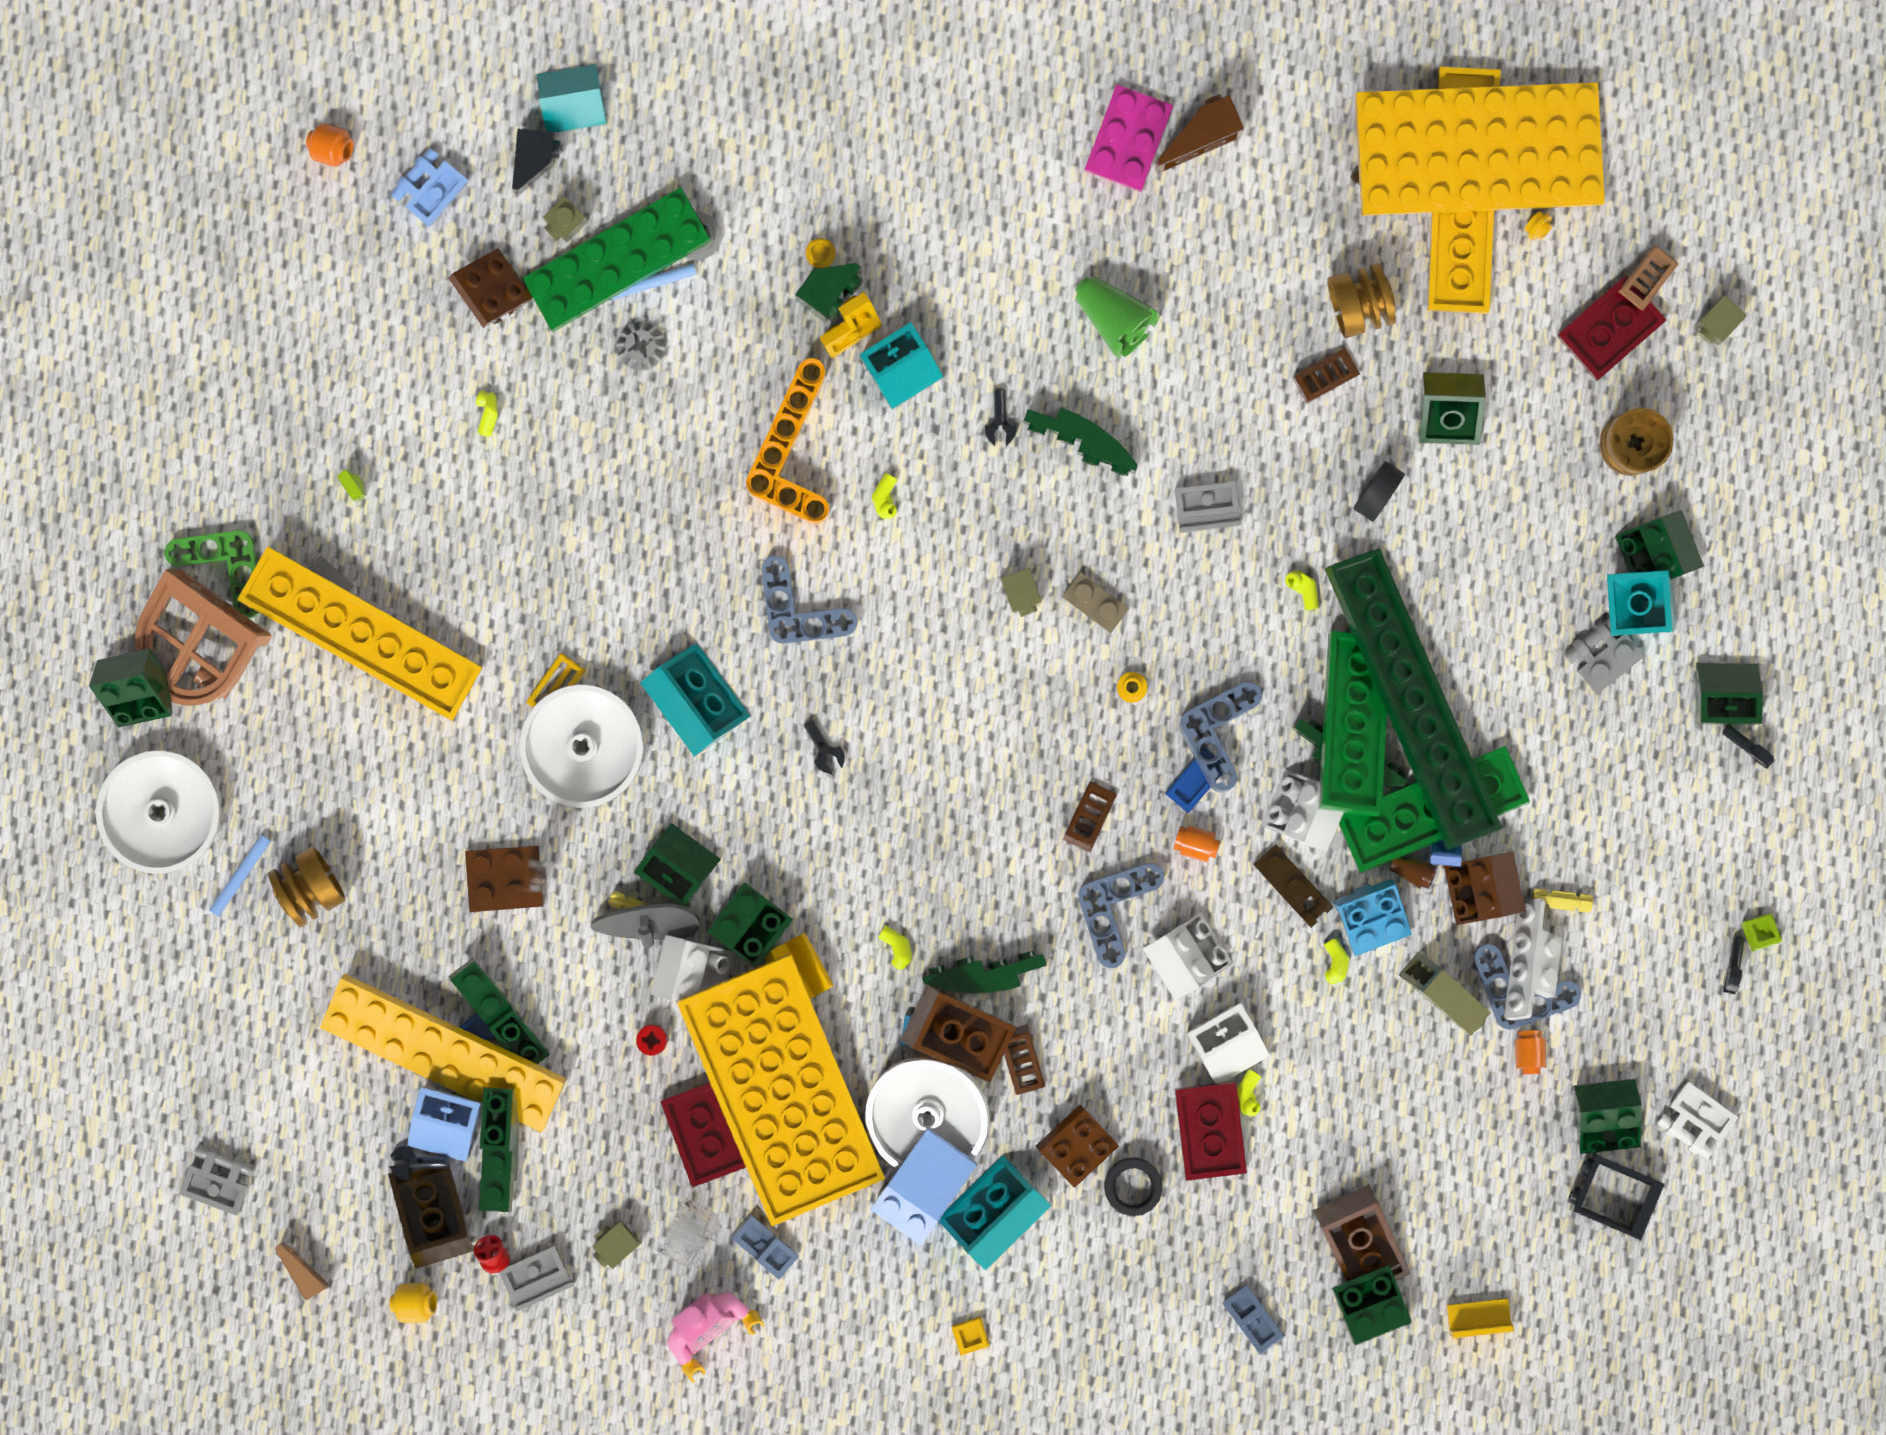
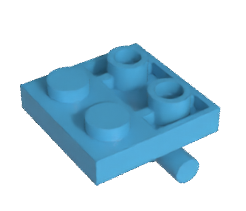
(1373, 916)

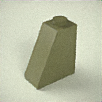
(1445, 993)

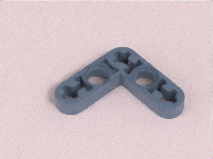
(788, 614)
(1209, 724)
(1107, 898)
(1499, 1011)

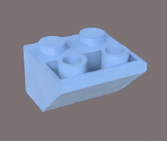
(444, 1123)

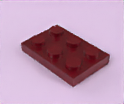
(1610, 330)
(1210, 1130)
(702, 1135)

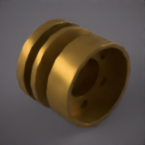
(1362, 300)
(1654, 440)
(306, 887)

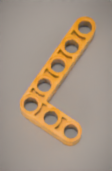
(785, 446)

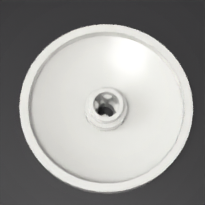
(552, 739)
(129, 807)
(919, 1084)

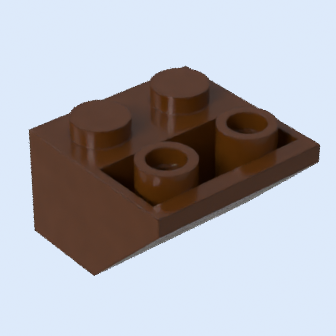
(1485, 888)

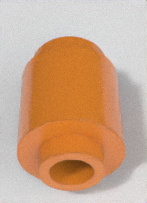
(1196, 843)
(1530, 1052)

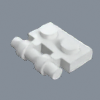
(1703, 1112)

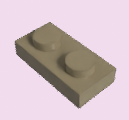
(1095, 602)

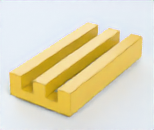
(570, 665)

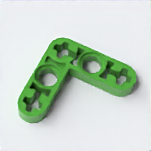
(224, 553)

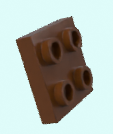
(490, 288)
(1077, 1146)

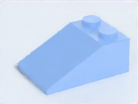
(924, 1186)

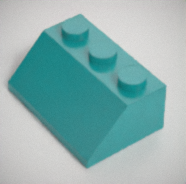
(695, 699)
(994, 1212)

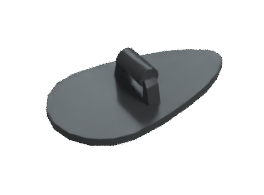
(648, 923)

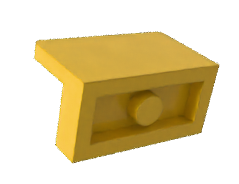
(807, 962)
(1479, 1318)

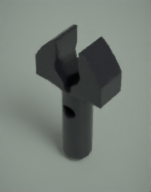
(1000, 419)
(823, 747)
(1756, 752)
(1734, 974)
(413, 1162)

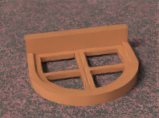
(212, 611)

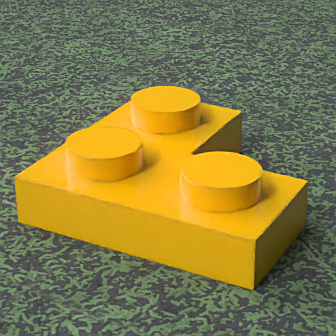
(859, 323)

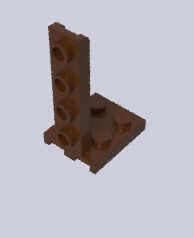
(505, 878)

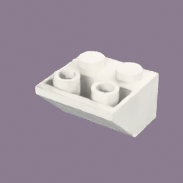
(1297, 812)
(1188, 956)
(689, 968)
(1228, 1043)

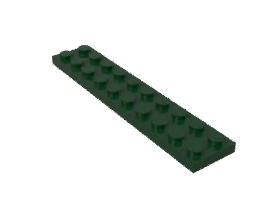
(1413, 699)

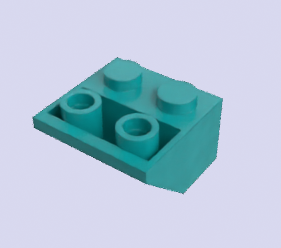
(901, 365)

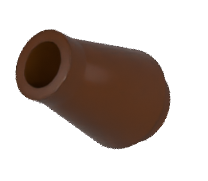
(1415, 871)

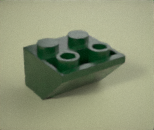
(826, 289)
(1661, 546)
(132, 687)
(1728, 694)
(677, 865)
(750, 925)
(1608, 1116)
(1371, 1305)

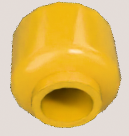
(413, 1303)

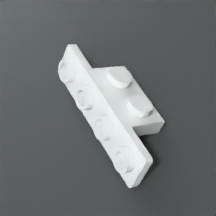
(1532, 961)

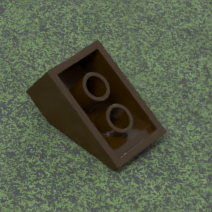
(431, 1216)

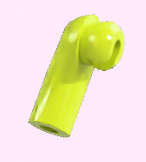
(489, 414)
(882, 499)
(1304, 585)
(900, 947)
(1339, 964)
(1247, 1101)

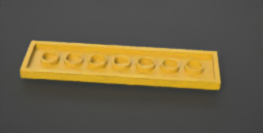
(1461, 240)
(359, 633)
(439, 1049)

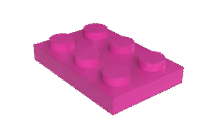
(1128, 138)

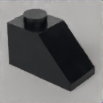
(533, 157)

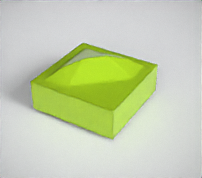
(352, 484)
(1761, 932)

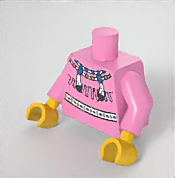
(704, 1322)

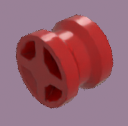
(656, 1039)
(491, 1254)

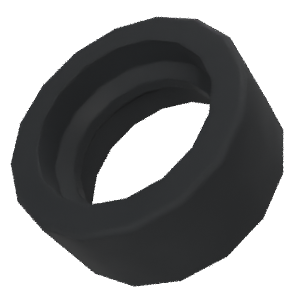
(1379, 491)
(1149, 1203)

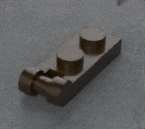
(1292, 885)

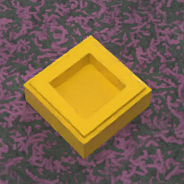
(970, 1336)

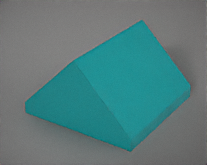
(571, 98)

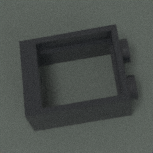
(1645, 1206)

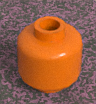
(329, 145)

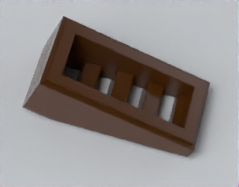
(1304, 388)
(1079, 840)
(1023, 1032)

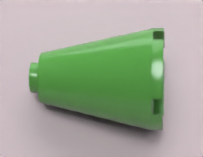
(1115, 315)

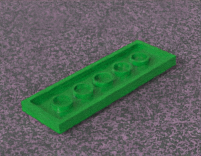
(616, 259)
(1351, 732)
(1408, 823)

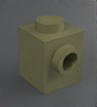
(564, 220)
(1720, 321)
(1021, 592)
(614, 1244)

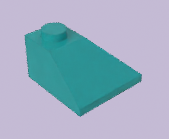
(1641, 603)

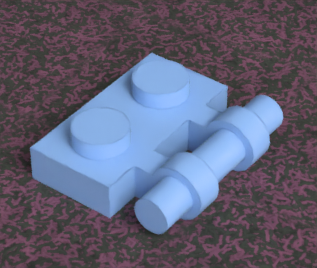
(435, 194)

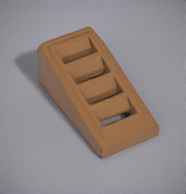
(1660, 259)
(303, 1275)

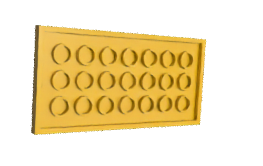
(1479, 149)
(780, 1089)

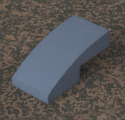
(764, 1246)
(1253, 1320)

